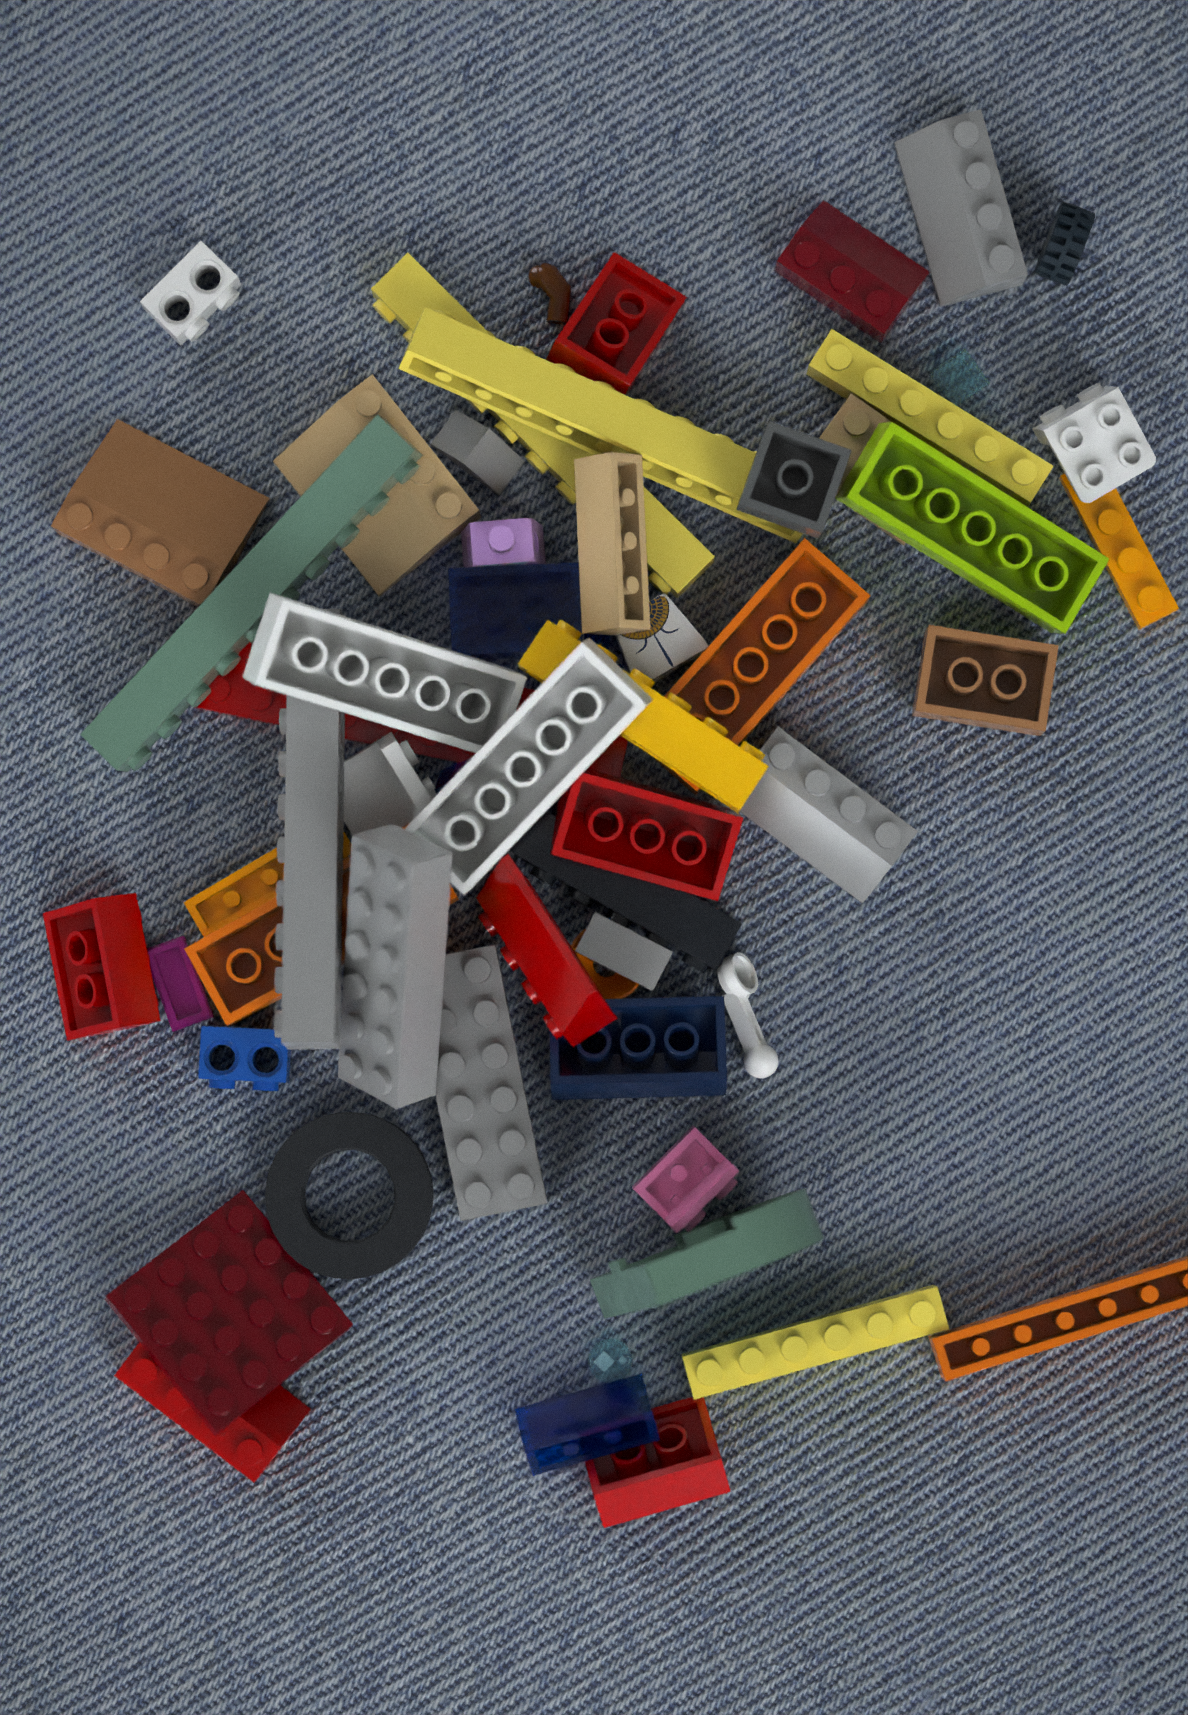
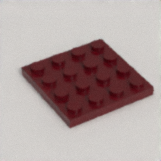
(228, 1313)

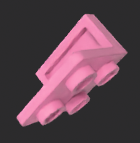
(687, 1181)

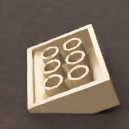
(419, 514)

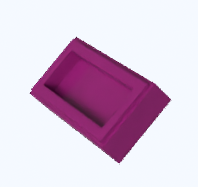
(179, 984)

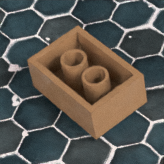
(985, 680)

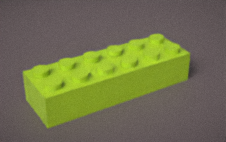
(972, 528)

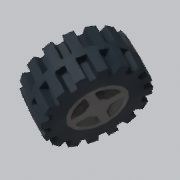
(1064, 243)

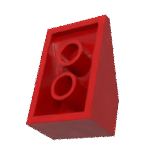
(617, 325)

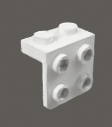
(1096, 441)
(383, 786)

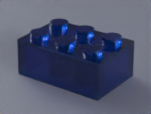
(504, 607)

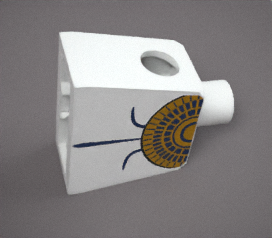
(666, 645)

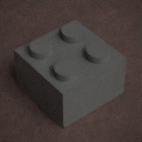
(793, 479)

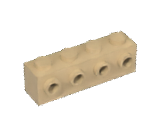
(612, 543)

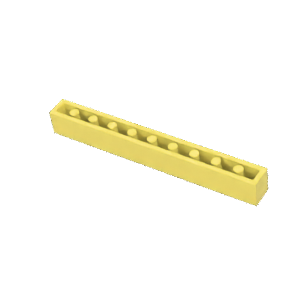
(581, 412)
(672, 550)

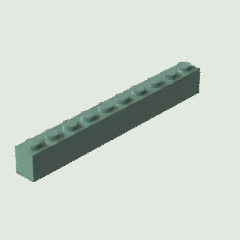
(232, 613)

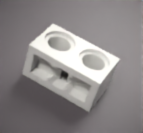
(182, 286)

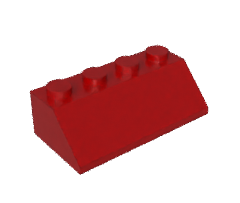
(646, 833)
(543, 955)
(246, 1443)

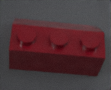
(851, 271)

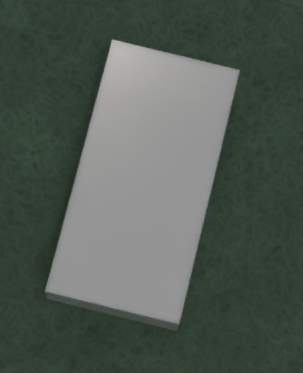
(623, 951)

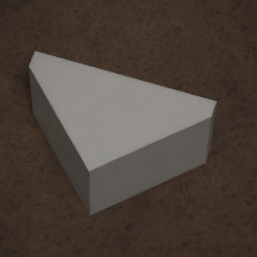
(478, 451)

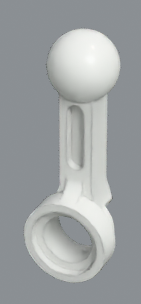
(740, 980)

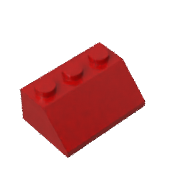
(101, 966)
(663, 1473)

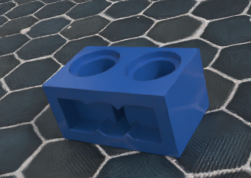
(245, 1045)

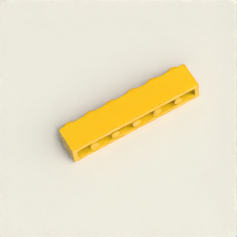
(665, 727)

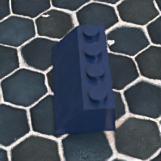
(646, 1052)

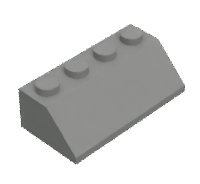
(961, 209)
(825, 817)

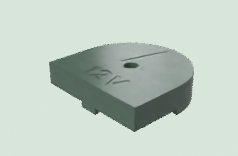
(710, 1254)

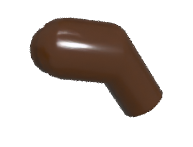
(556, 288)

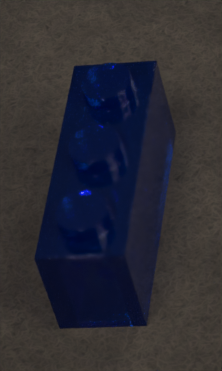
(587, 1424)

